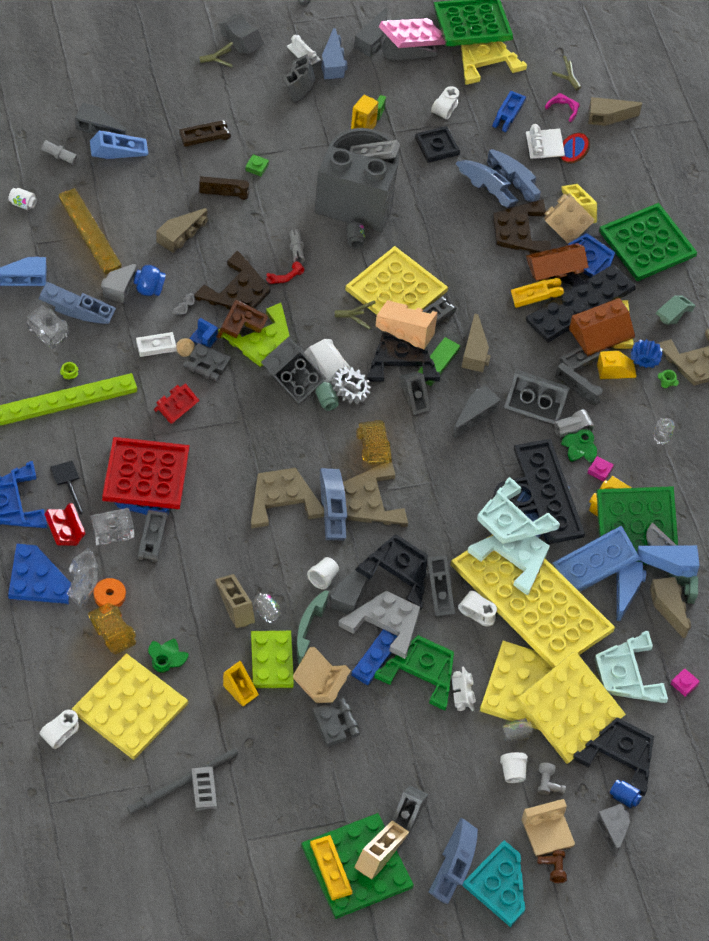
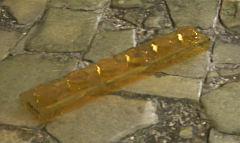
(90, 231)

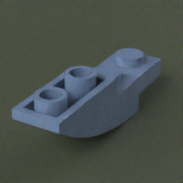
(514, 173)
(484, 176)
(75, 306)
(334, 504)
(458, 860)

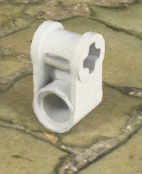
(446, 102)
(478, 608)
(59, 730)

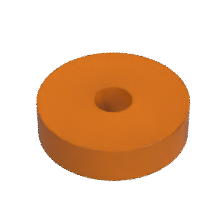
(109, 585)

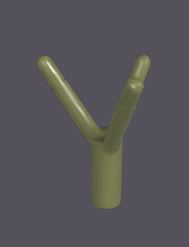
(213, 57)
(570, 77)
(350, 313)

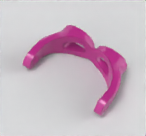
(559, 99)

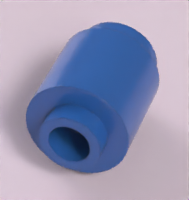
(626, 793)

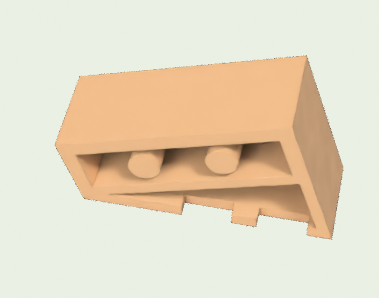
(407, 323)

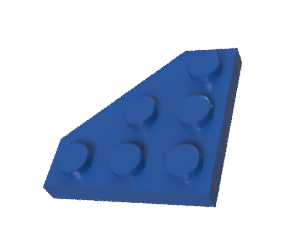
(37, 577)

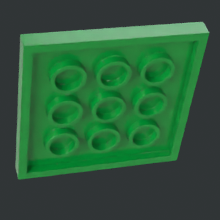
(472, 22)
(647, 241)
(636, 510)
(349, 844)

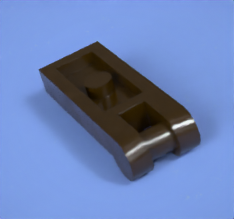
(204, 133)
(224, 187)

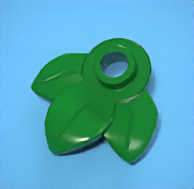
(578, 447)
(168, 654)

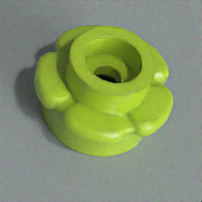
(69, 367)

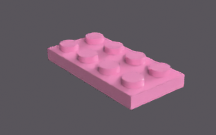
(412, 32)

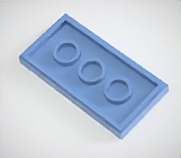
(597, 559)

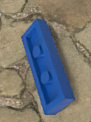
(374, 657)

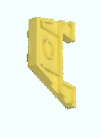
(486, 54)

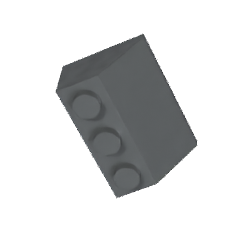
(537, 397)

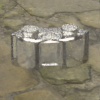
(84, 574)

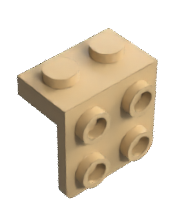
(568, 218)
(319, 677)

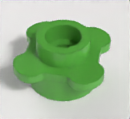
(668, 374)

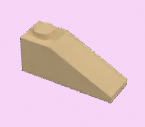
(381, 849)

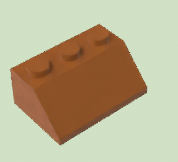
(557, 262)
(602, 326)

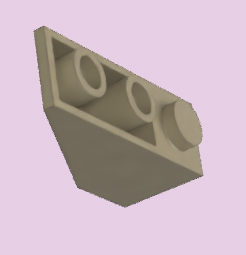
(610, 111)
(179, 229)
(668, 601)

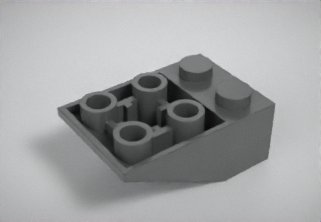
(293, 369)

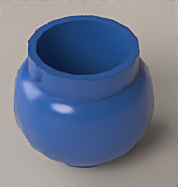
(149, 280)

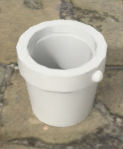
(323, 573)
(514, 767)

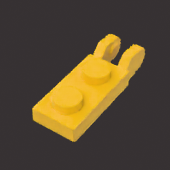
(537, 292)

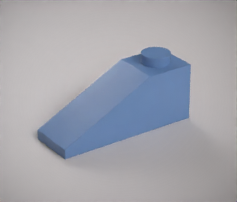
(113, 145)
(25, 272)
(672, 559)
(627, 586)

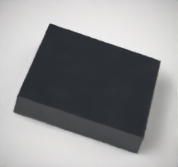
(437, 144)

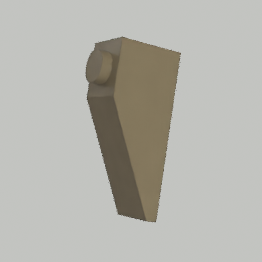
(477, 348)
(236, 601)

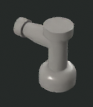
(547, 770)

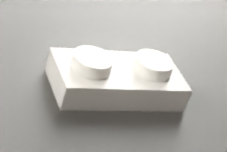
(156, 344)

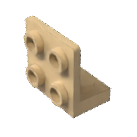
(547, 827)

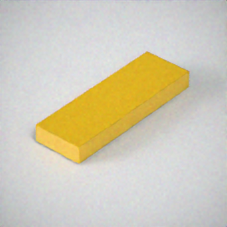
(331, 867)

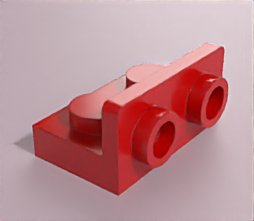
(177, 403)
(65, 525)

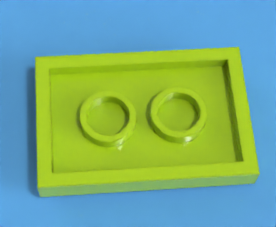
(272, 659)

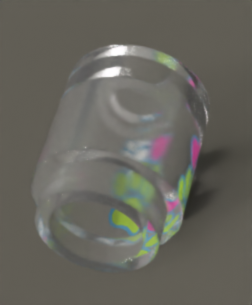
(663, 430)
(267, 607)
(517, 730)

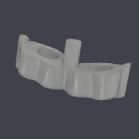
(183, 306)

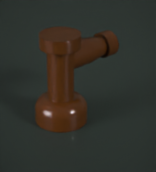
(557, 874)

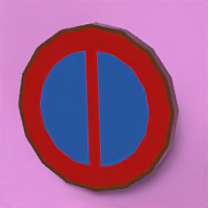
(575, 147)

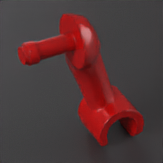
(297, 268)

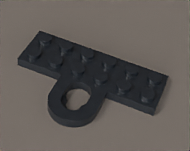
(556, 316)
(547, 490)

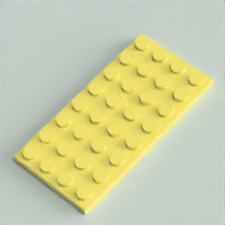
(550, 618)

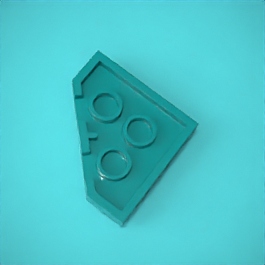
(499, 883)

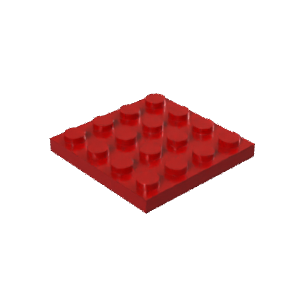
(146, 473)

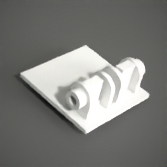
(544, 142)

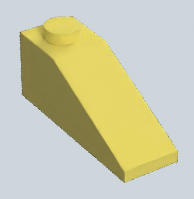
(582, 198)

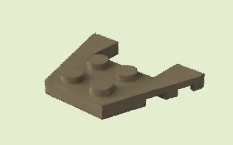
(691, 364)
(282, 489)
(365, 501)

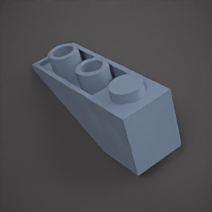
(332, 58)

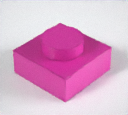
(600, 469)
(685, 682)

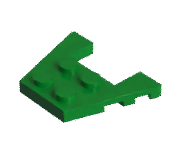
(426, 662)

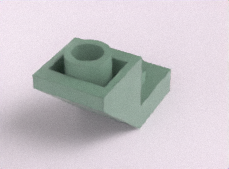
(673, 310)
(690, 586)

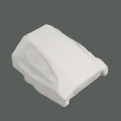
(326, 358)

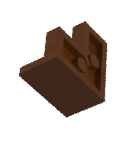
(240, 315)

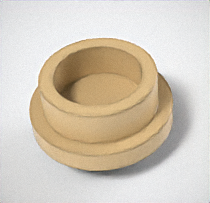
(185, 347)

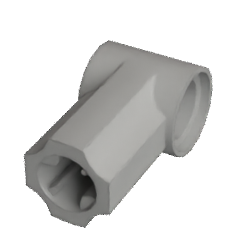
(571, 425)

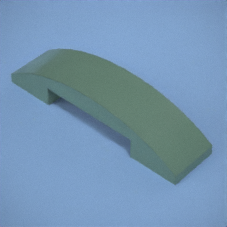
(316, 608)

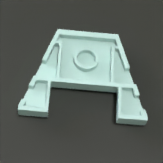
(509, 522)
(525, 553)
(621, 674)

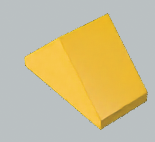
(239, 684)

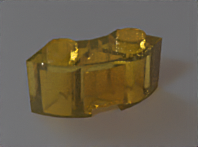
(374, 442)
(115, 631)

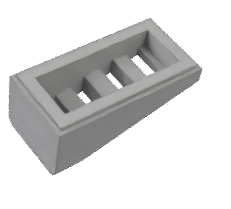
(204, 805)

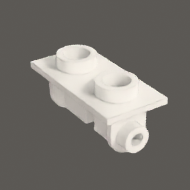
(300, 49)
(463, 682)

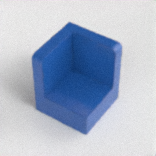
(205, 334)

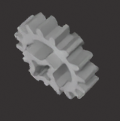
(351, 385)

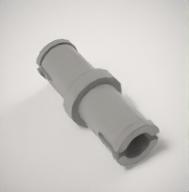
(59, 152)
(296, 245)

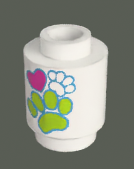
(22, 198)

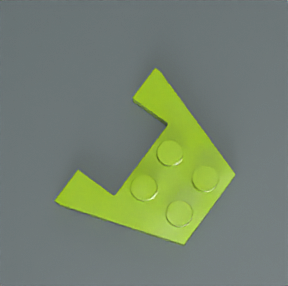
(259, 345)

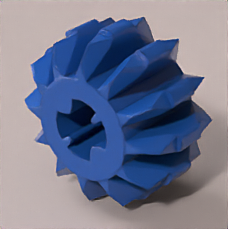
(646, 353)

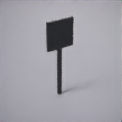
(65, 473)

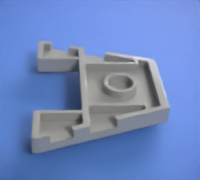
(390, 614)

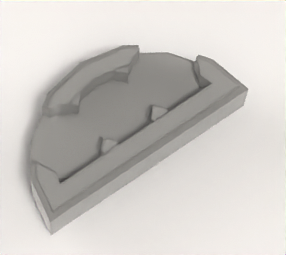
(656, 537)

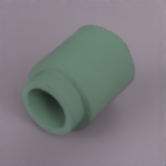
(327, 396)

